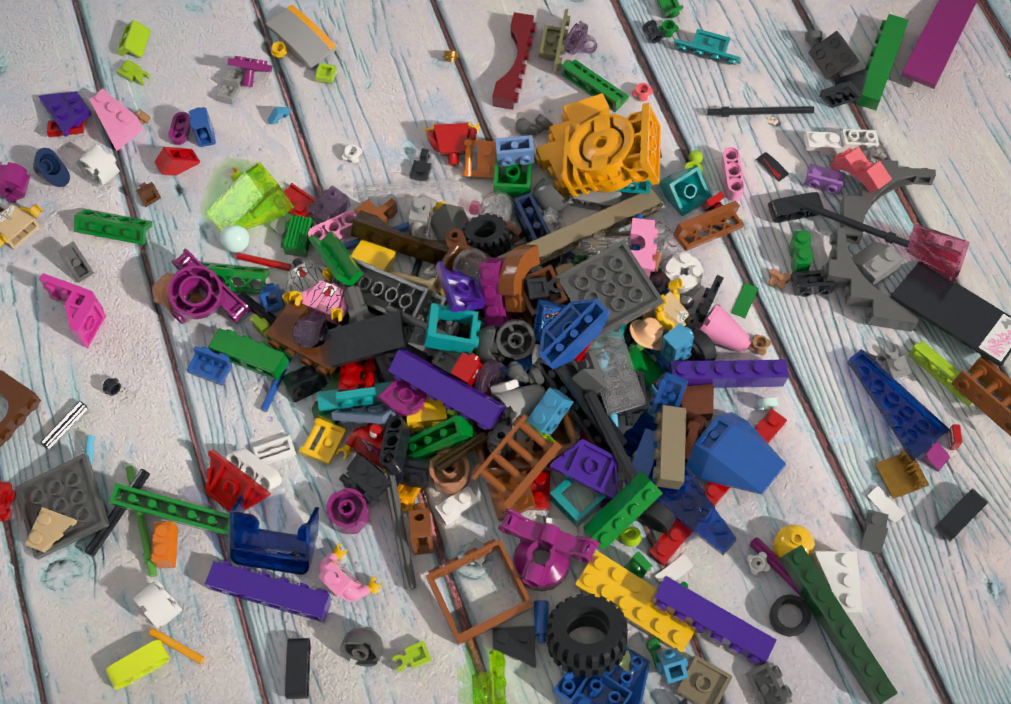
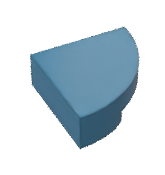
(278, 113)

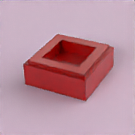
(955, 437)

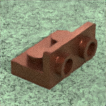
(694, 426)

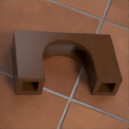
(281, 336)
(20, 404)

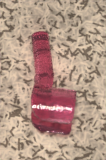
(474, 207)

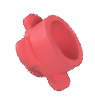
(642, 87)

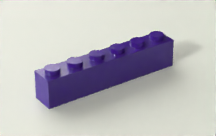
(732, 372)
(447, 388)
(269, 591)
(713, 620)

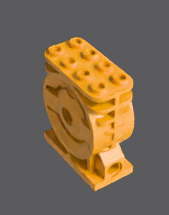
(613, 160)

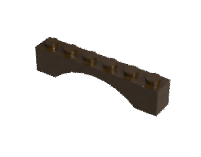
(376, 231)

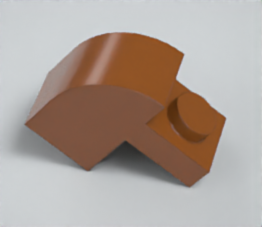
(384, 212)

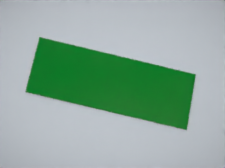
(744, 300)

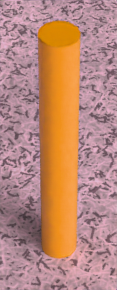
(177, 646)

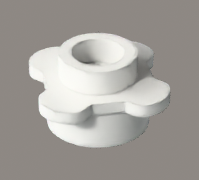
(349, 150)
(761, 557)

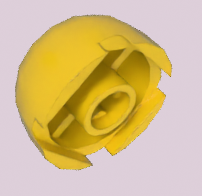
(790, 538)

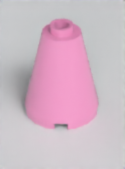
(725, 330)

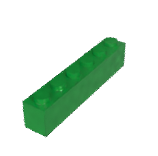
(882, 61)
(171, 509)

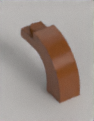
(513, 274)

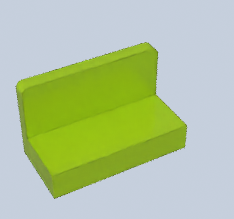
(133, 39)

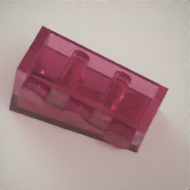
(938, 250)

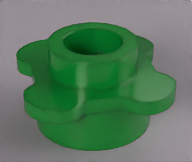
(668, 28)

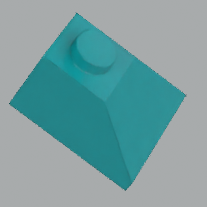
(685, 189)

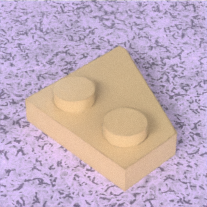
(48, 529)

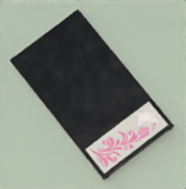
(956, 312)

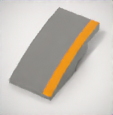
(301, 36)

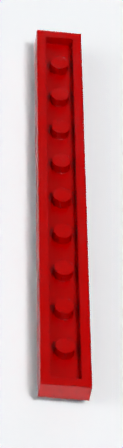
(670, 542)

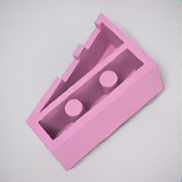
(116, 119)

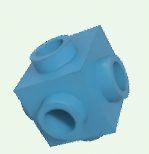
(672, 665)

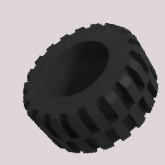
(581, 657)

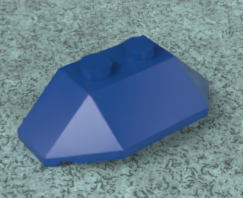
(572, 331)

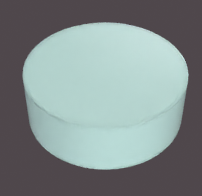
(767, 404)

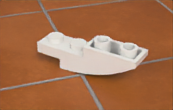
(834, 143)

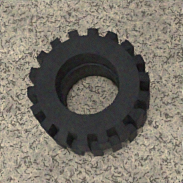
(488, 234)

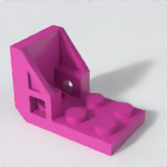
(81, 306)

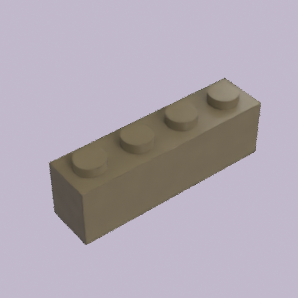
(670, 447)

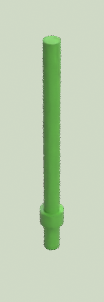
(143, 531)

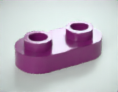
(178, 129)

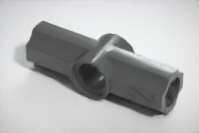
(357, 309)

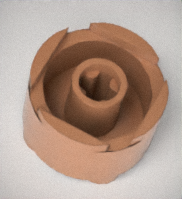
(450, 482)

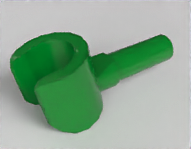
(653, 645)

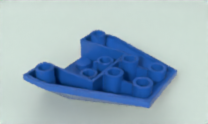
(734, 456)
(611, 688)

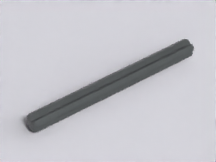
(400, 534)

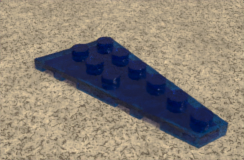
(907, 417)
(696, 512)

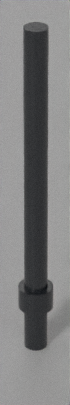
(726, 111)
(889, 237)

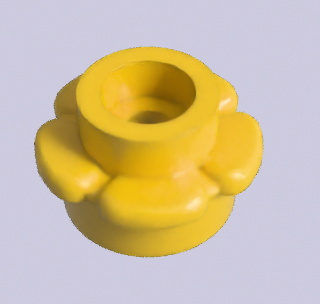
(276, 47)

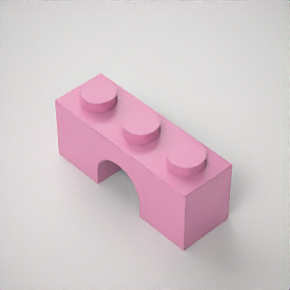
(643, 234)

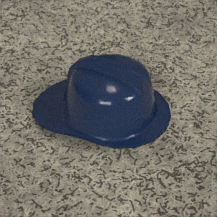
(50, 167)

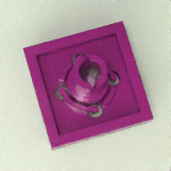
(249, 68)

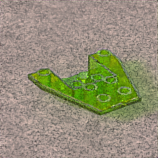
(250, 200)

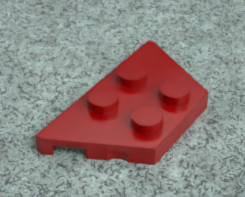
(229, 482)

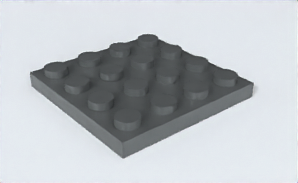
(616, 282)
(68, 491)

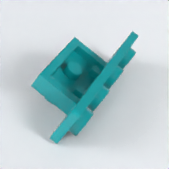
(710, 44)
(363, 396)

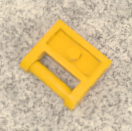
(328, 443)

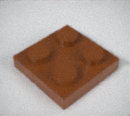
(524, 503)

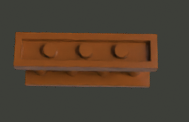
(981, 397)
(536, 464)

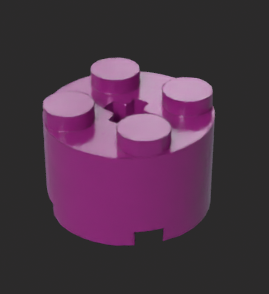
(13, 182)
(342, 502)

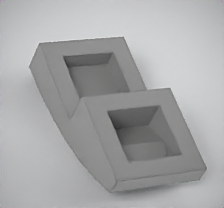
(231, 86)

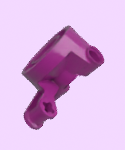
(189, 279)
(548, 538)

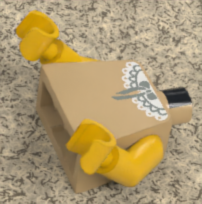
(18, 224)
(672, 311)

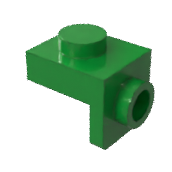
(669, 8)

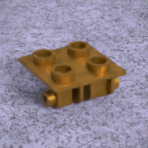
(901, 475)

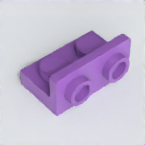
(824, 179)

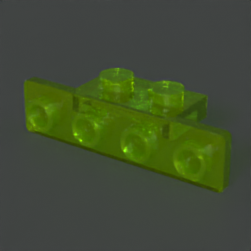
(491, 685)

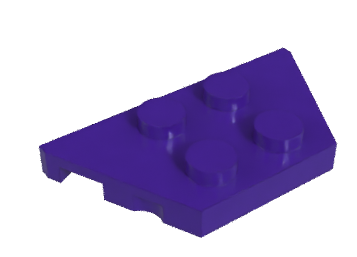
(65, 109)
(460, 289)
(589, 467)

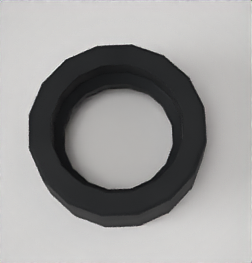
(703, 347)
(658, 517)
(798, 602)

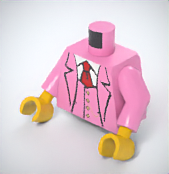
(324, 300)
(341, 581)

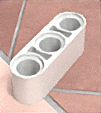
(255, 468)

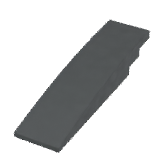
(386, 289)

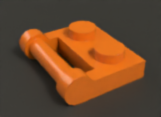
(485, 158)

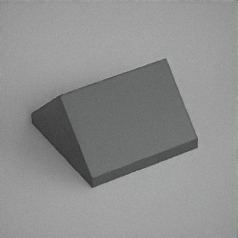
(448, 218)

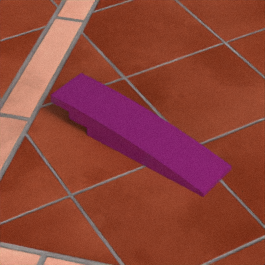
(938, 41)

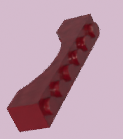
(506, 88)

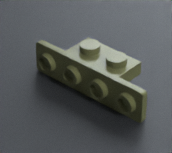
(552, 40)

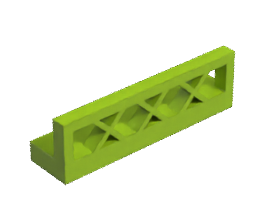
(937, 367)

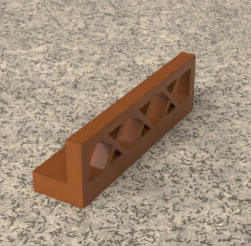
(705, 222)

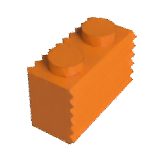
(164, 544)

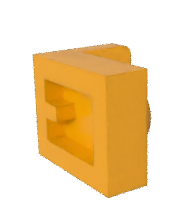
(407, 496)

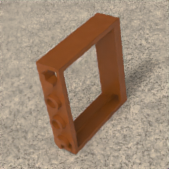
(471, 556)

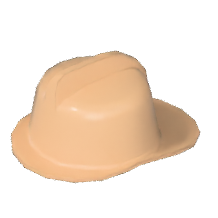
(647, 333)

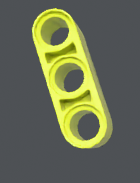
(137, 664)

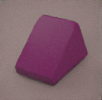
(936, 456)

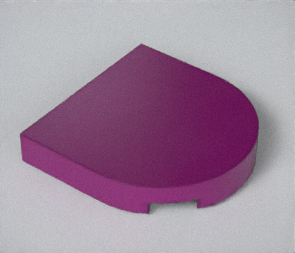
(402, 398)

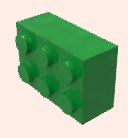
(513, 179)

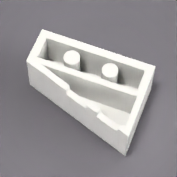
(842, 577)

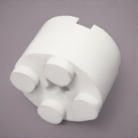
(98, 166)
(689, 270)
(157, 604)

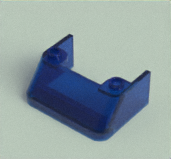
(270, 548)

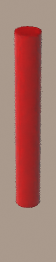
(263, 261)

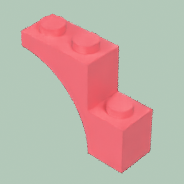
(854, 162)

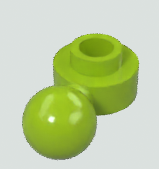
(695, 158)
(630, 536)

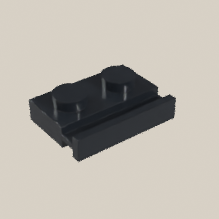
(414, 473)

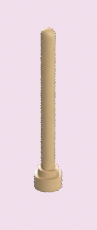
(433, 284)

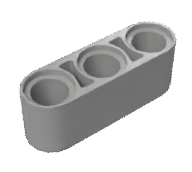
(595, 200)

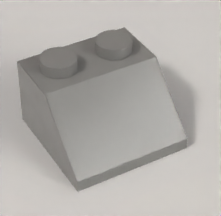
(877, 262)

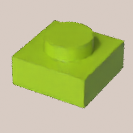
(326, 73)

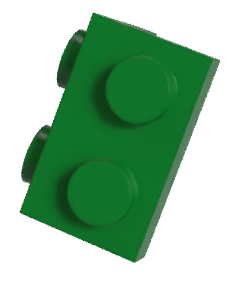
(643, 362)

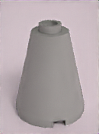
(519, 402)

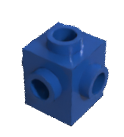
(269, 303)

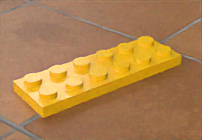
(633, 597)

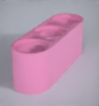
(729, 167)
(339, 222)

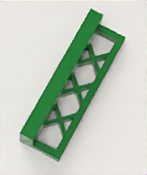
(583, 80)
(111, 226)
(337, 258)
(242, 272)

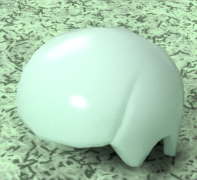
(234, 238)

